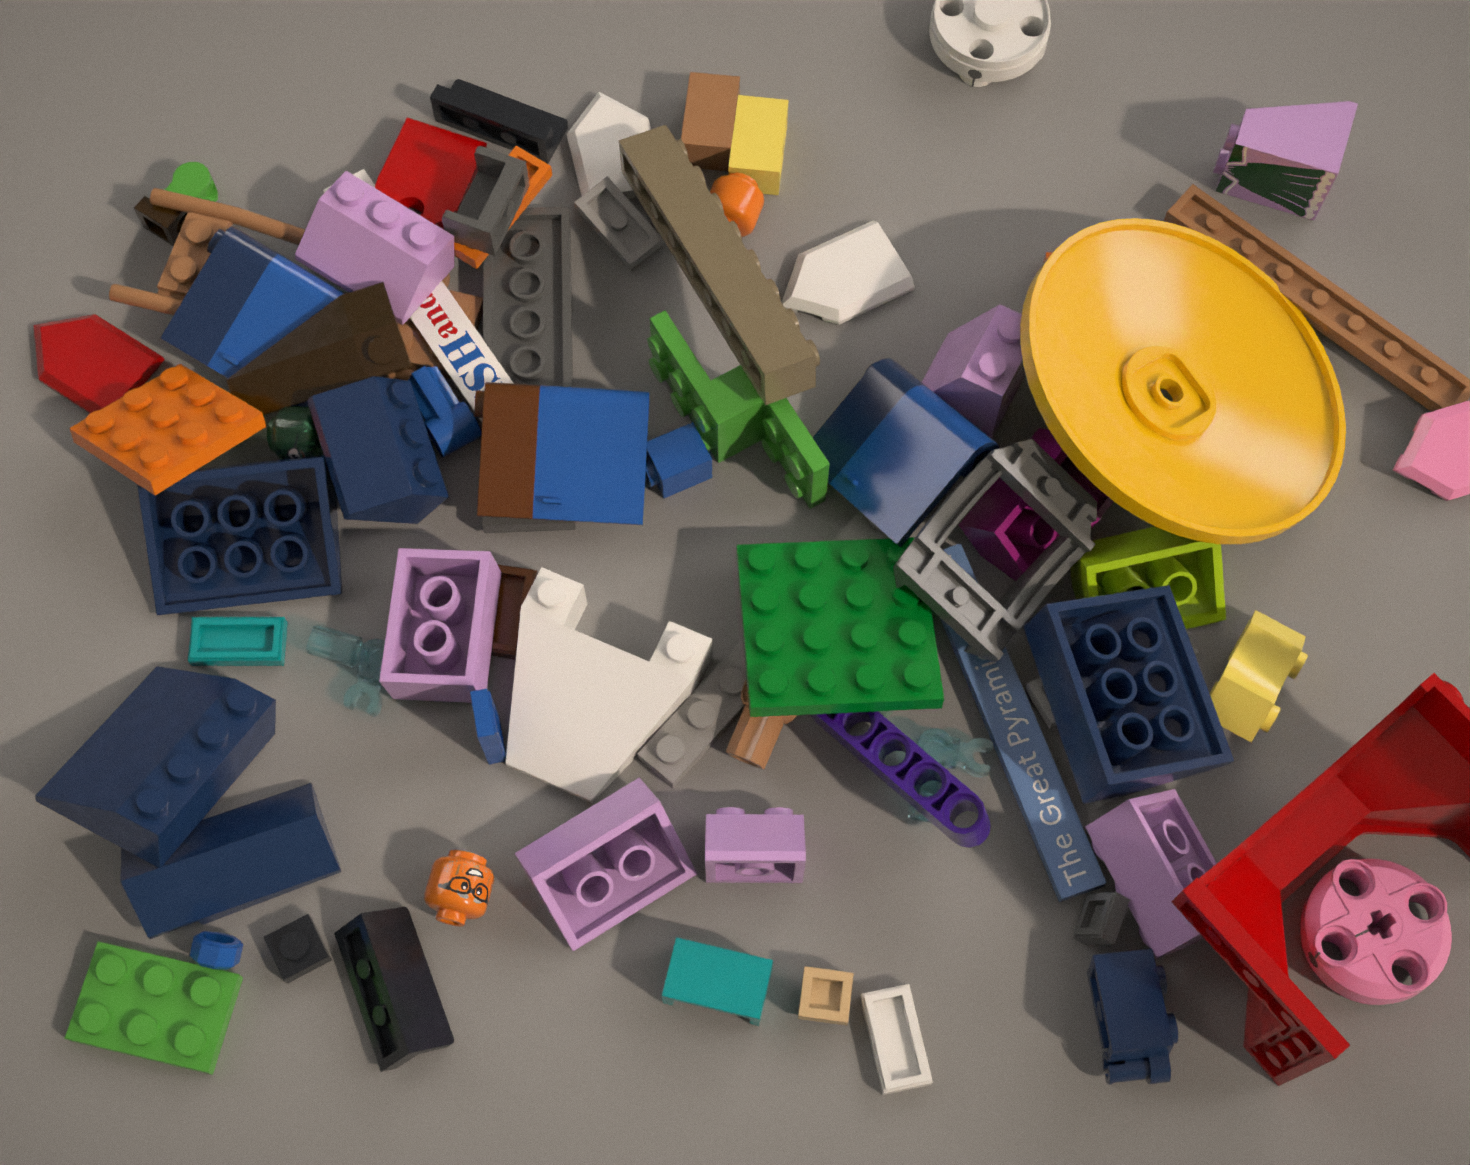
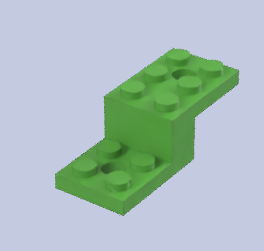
(733, 414)

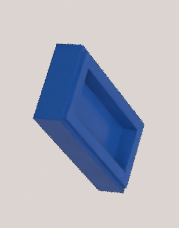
(488, 726)

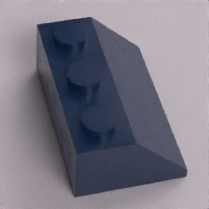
(378, 451)

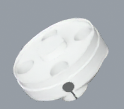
(989, 37)

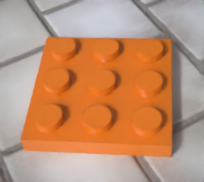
(167, 428)

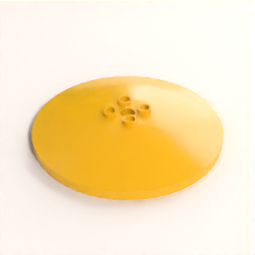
(1251, 386)

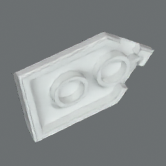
(596, 144)
(847, 276)

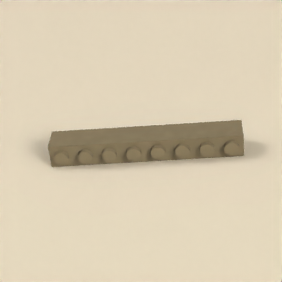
(719, 265)

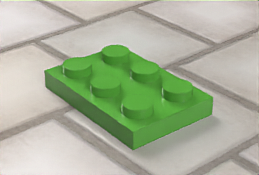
(154, 1008)

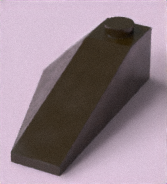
(331, 349)

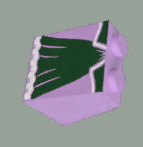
(1286, 155)

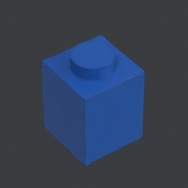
(677, 461)

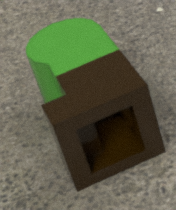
(188, 179)

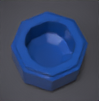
(216, 950)

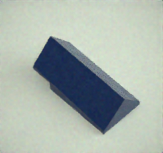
(233, 863)

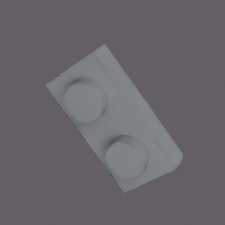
(618, 223)

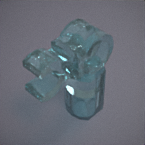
(350, 650)
(950, 753)

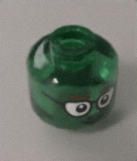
(293, 433)

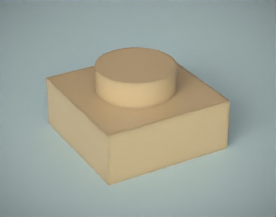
(825, 995)

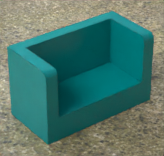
(717, 979)

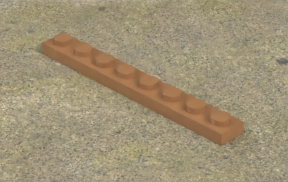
(1328, 306)

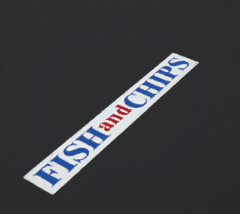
(454, 338)

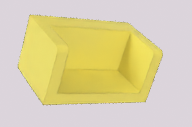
(759, 140)

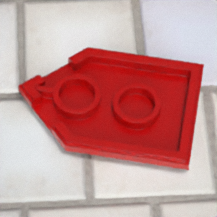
(91, 360)

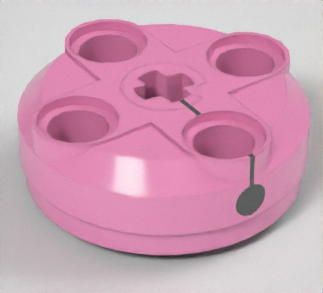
(1375, 931)

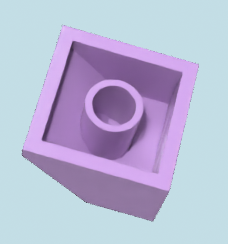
(754, 846)

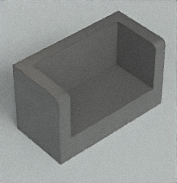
(489, 201)

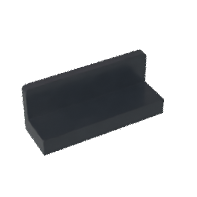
(498, 119)
(393, 986)

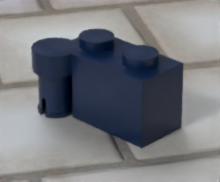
(1132, 1016)

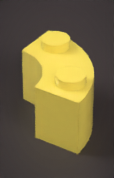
(1256, 674)

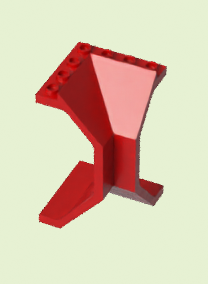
(1395, 781)

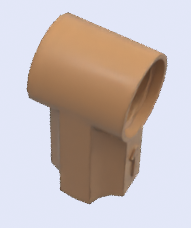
(755, 736)

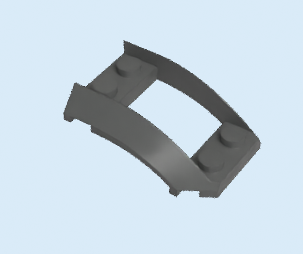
(954, 593)

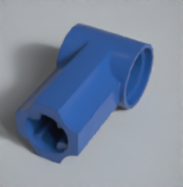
(446, 419)

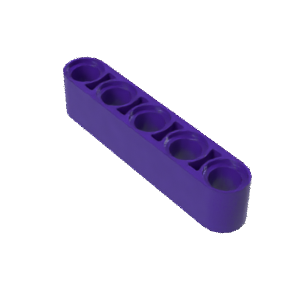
(910, 774)

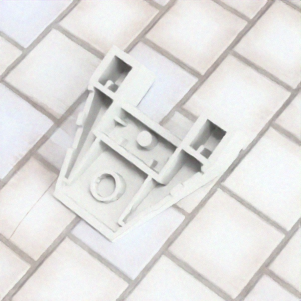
(584, 703)

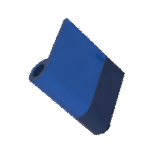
(244, 303)
(898, 448)

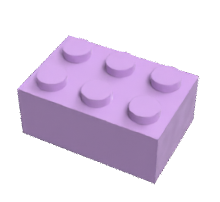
(440, 624)

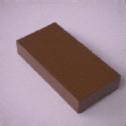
(513, 590)

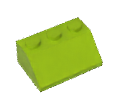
(1154, 560)

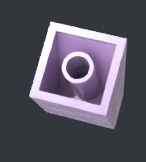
(980, 367)

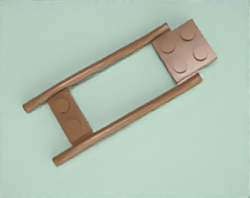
(191, 253)

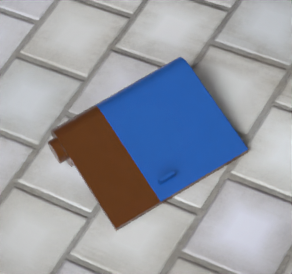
(562, 453)

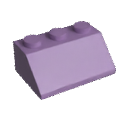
(370, 239)
(1152, 857)
(606, 863)

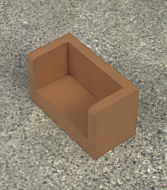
(710, 119)

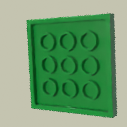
(834, 630)

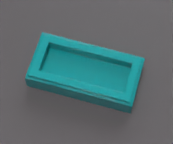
(237, 641)

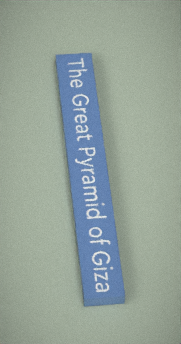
(1028, 765)

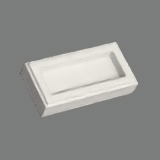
(896, 1039)

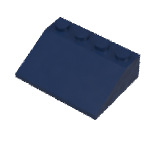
(243, 536)
(1126, 692)
(162, 760)

